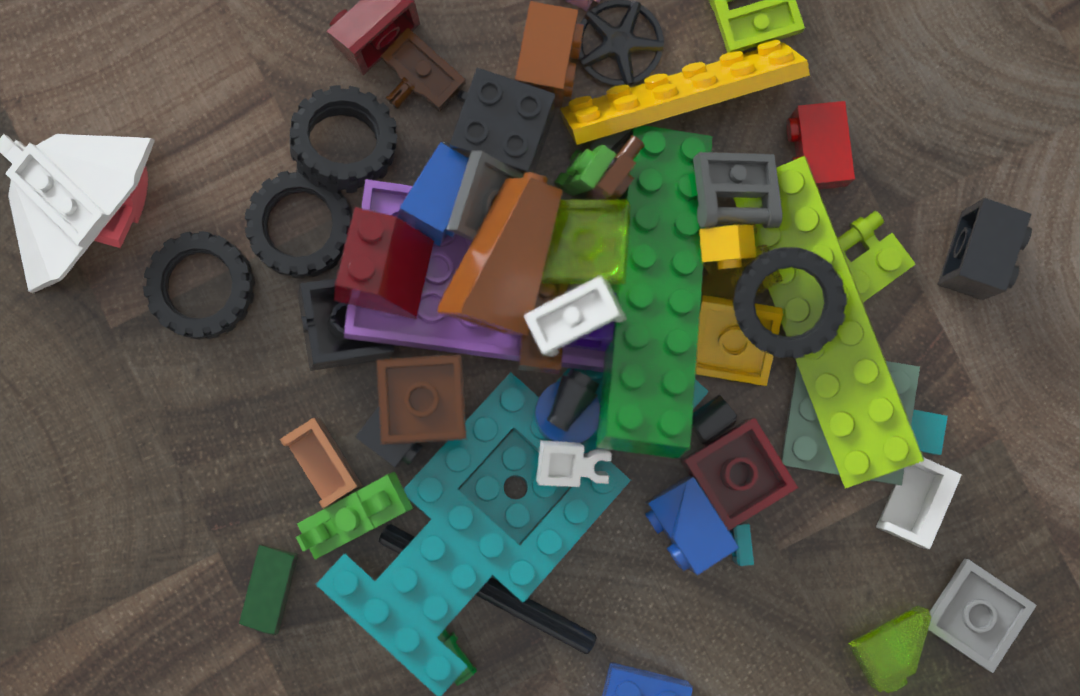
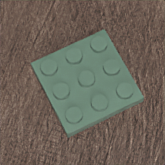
(804, 439)

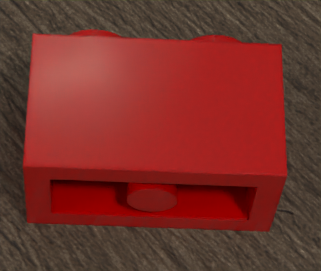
(824, 139)

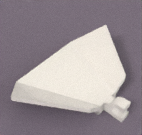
(67, 195)

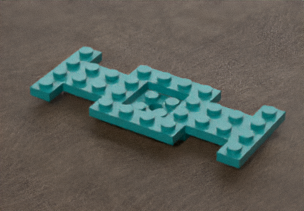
(474, 533)

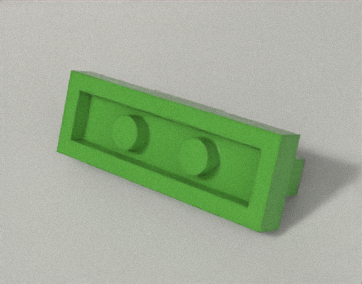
(353, 516)

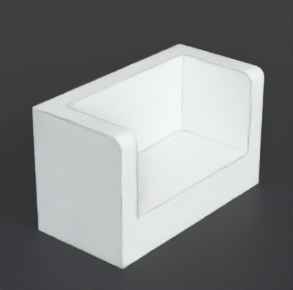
(574, 315)
(920, 503)

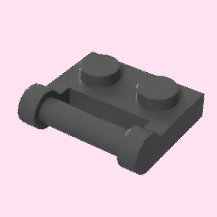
(737, 177)

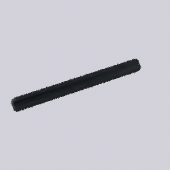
(498, 595)

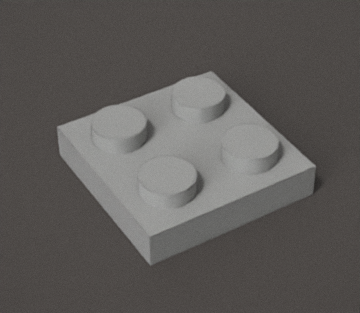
(979, 615)

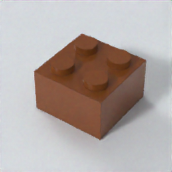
(547, 49)

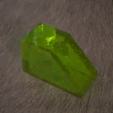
(892, 649)

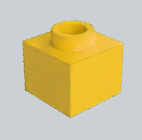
(727, 245)

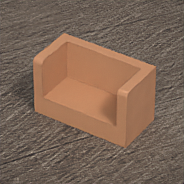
(322, 461)

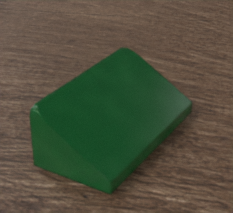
(268, 589)

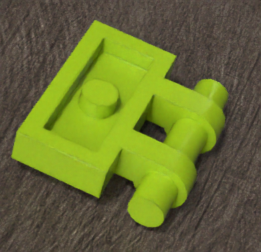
(882, 260)

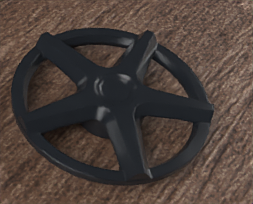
(621, 42)

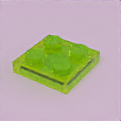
(589, 242)

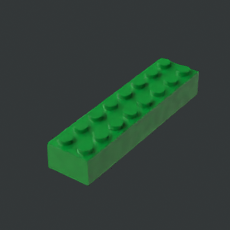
(654, 350)

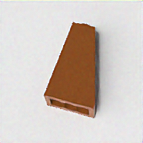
(506, 258)

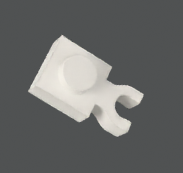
(566, 463)

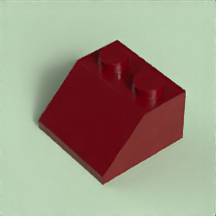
(370, 29)
(383, 264)

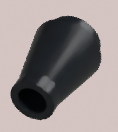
(572, 399)

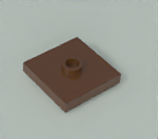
(421, 399)

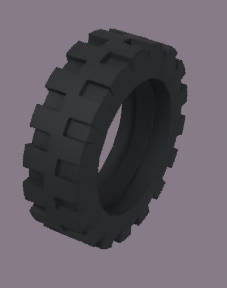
(346, 103)
(257, 229)
(163, 265)
(825, 327)

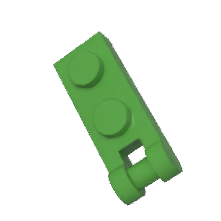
(585, 170)

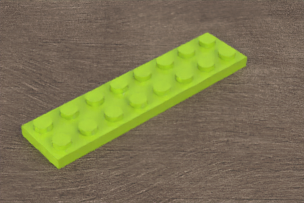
(849, 375)

